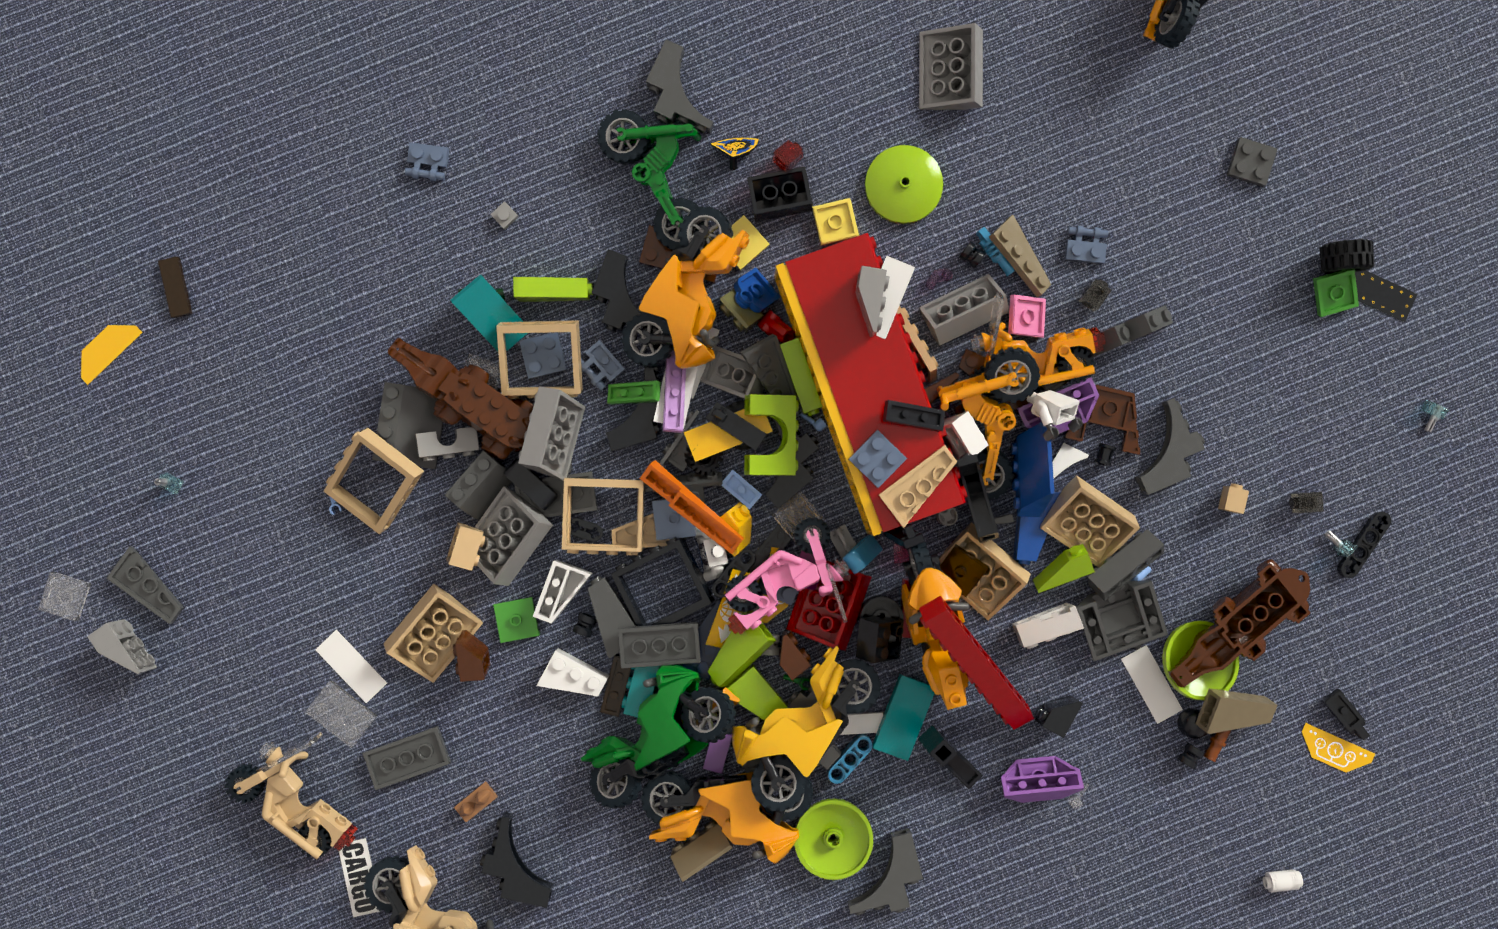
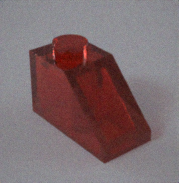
(787, 155)

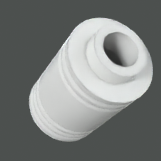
(1282, 880)

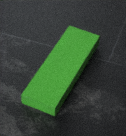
(633, 392)

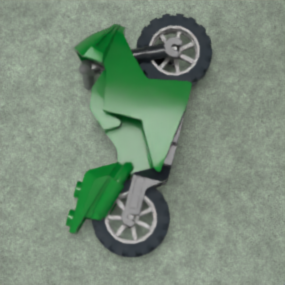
(667, 735)

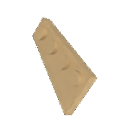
(913, 488)

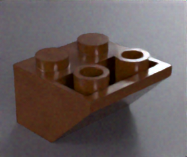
(471, 657)
(791, 657)

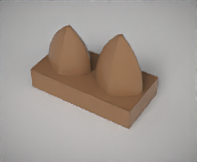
(475, 801)

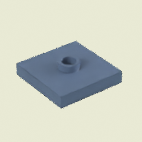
(670, 523)

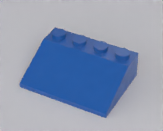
(1032, 472)

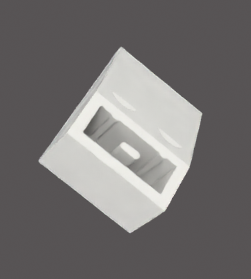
(963, 435)

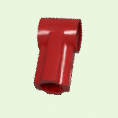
(773, 324)

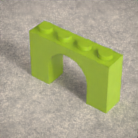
(783, 411)

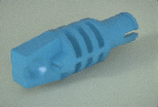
(993, 252)

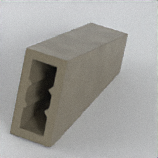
(1234, 710)

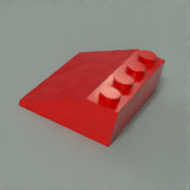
(819, 616)

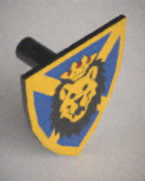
(736, 148)

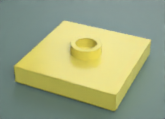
(835, 221)
(756, 244)

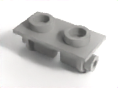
(842, 540)

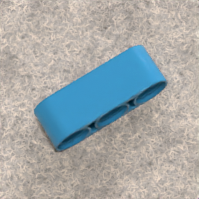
(862, 554)
(845, 767)

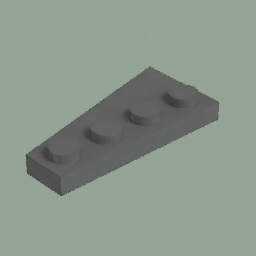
(142, 583)

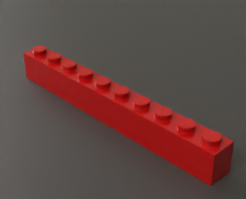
(975, 662)

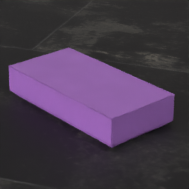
(717, 754)

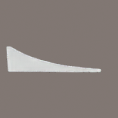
(1066, 457)

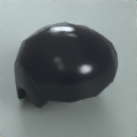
(1187, 726)

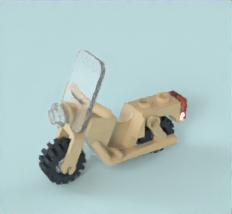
(281, 801)

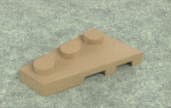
(627, 534)

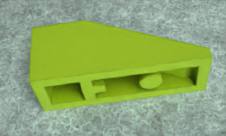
(1065, 568)

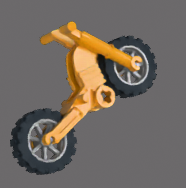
(991, 413)

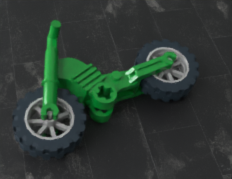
(655, 164)

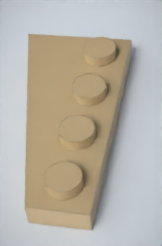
(920, 346)

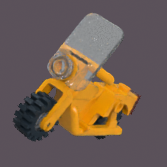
(1073, 362)

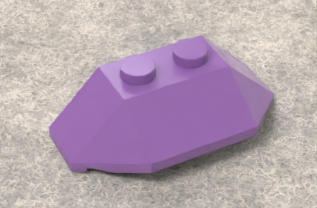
(1083, 391)
(1041, 779)

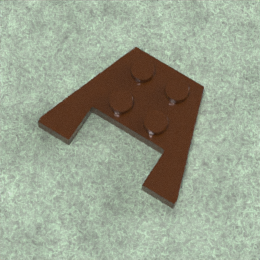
(1113, 410)

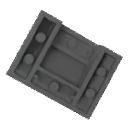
(1123, 620)

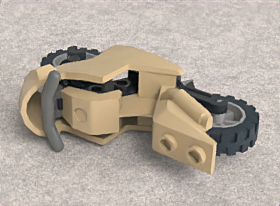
(409, 893)

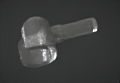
(1075, 800)

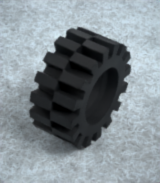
(705, 467)

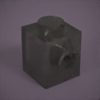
(1095, 294)
(1306, 502)

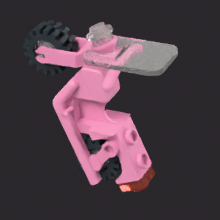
(786, 570)

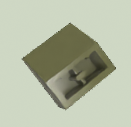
(743, 318)

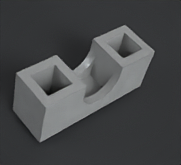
(429, 447)

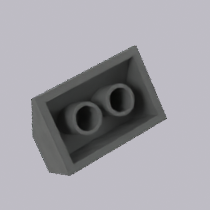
(479, 485)

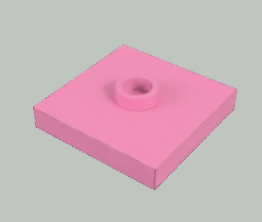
(1026, 316)

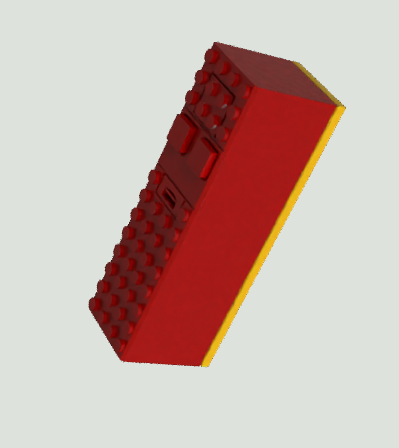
(860, 373)

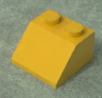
(741, 521)

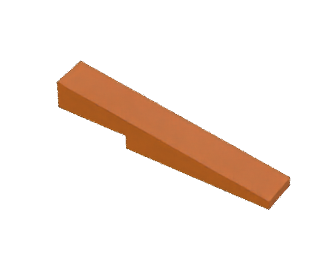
(690, 506)

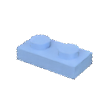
(741, 489)

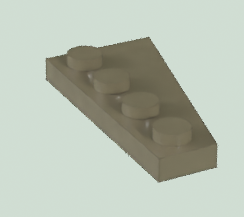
(1018, 252)

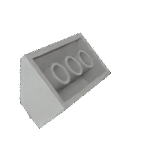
(962, 309)

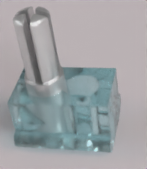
(1436, 412)
(165, 481)
(1342, 547)

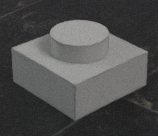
(504, 215)

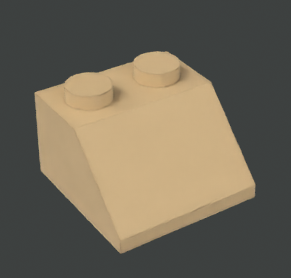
(465, 546)

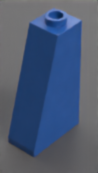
(1029, 536)

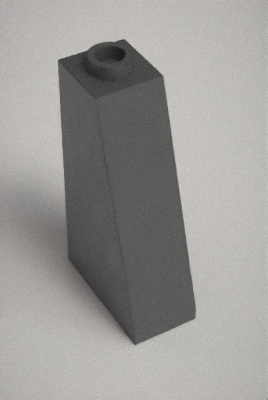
(609, 612)

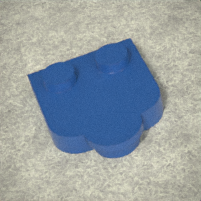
(754, 292)

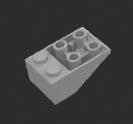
(869, 292)
(122, 646)

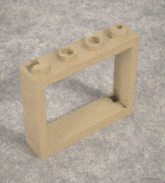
(539, 327)
(393, 458)
(611, 549)

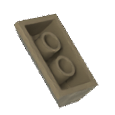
(700, 850)

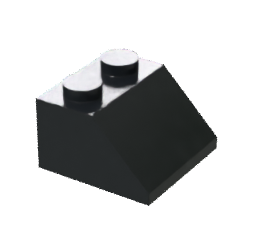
(1058, 714)

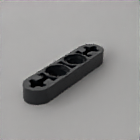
(1366, 546)

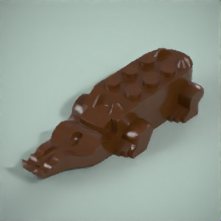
(467, 398)
(1245, 621)

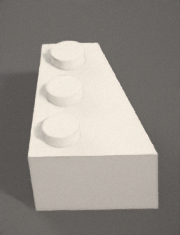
(559, 589)
(1047, 625)
(572, 675)

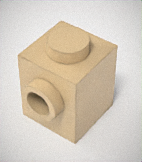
(1233, 499)

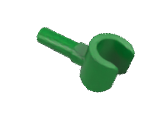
(797, 681)

